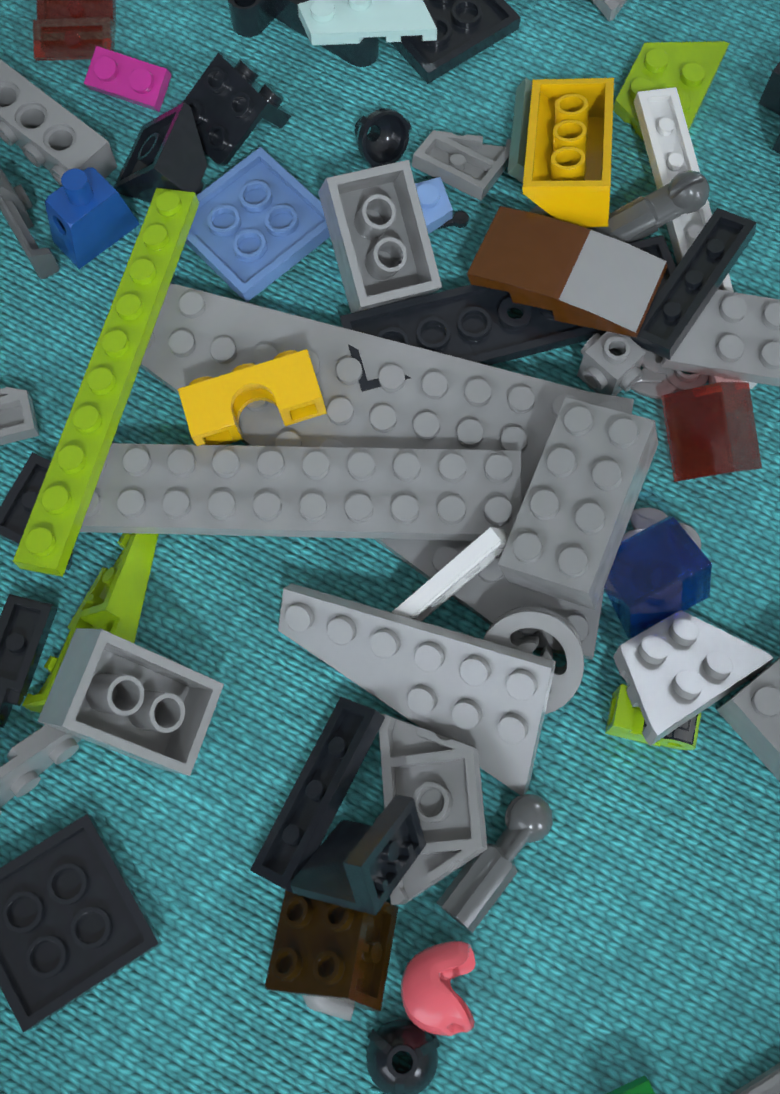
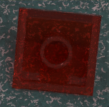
(711, 431)

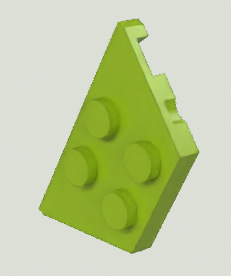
(670, 65)

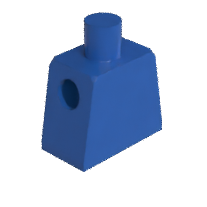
(87, 215)

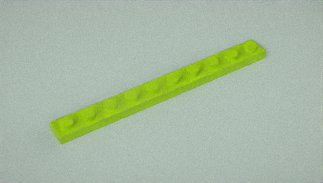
(106, 385)

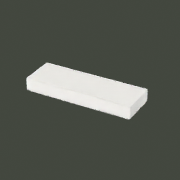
(454, 575)

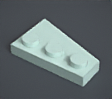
(352, 20)

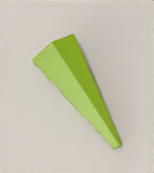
(110, 604)

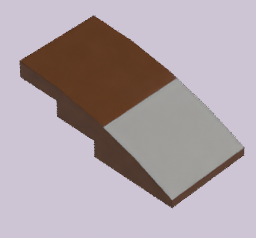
(568, 270)

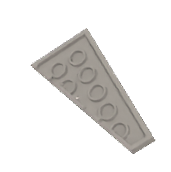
(431, 676)

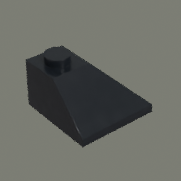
(164, 157)

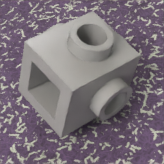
(611, 363)

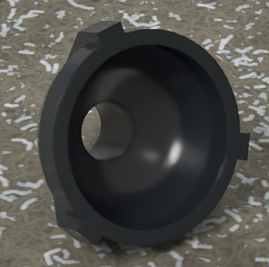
(386, 138)
(396, 1037)

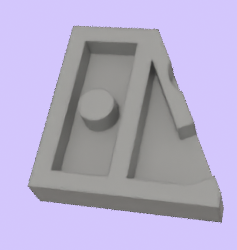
(462, 161)

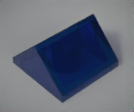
(657, 576)

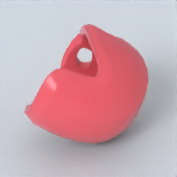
(428, 989)

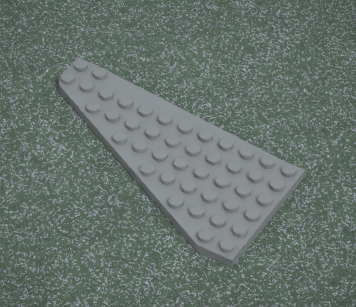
(440, 407)

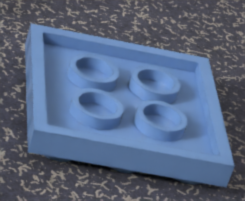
(256, 224)

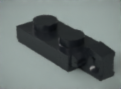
(22, 639)

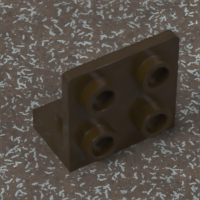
(332, 951)

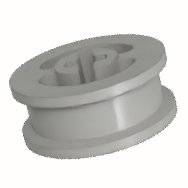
(565, 678)

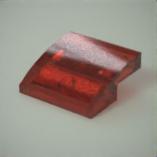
(73, 28)

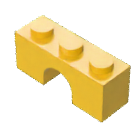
(215, 403)

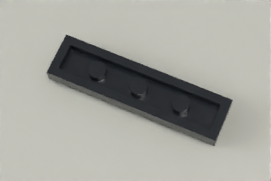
(694, 282)
(318, 792)

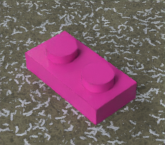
(127, 78)

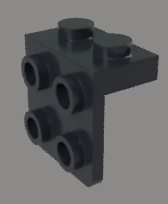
(230, 105)

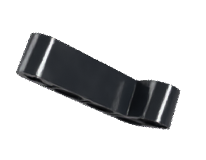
(253, 16)

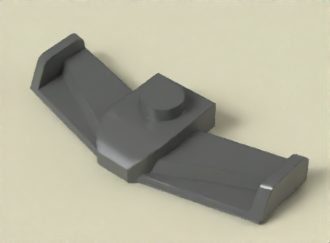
(13, 207)

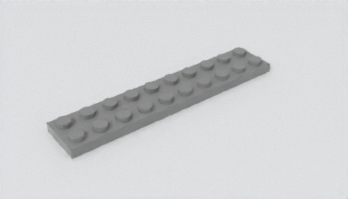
(305, 491)

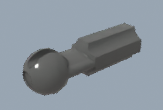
(644, 215)
(489, 873)

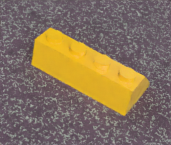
(570, 149)

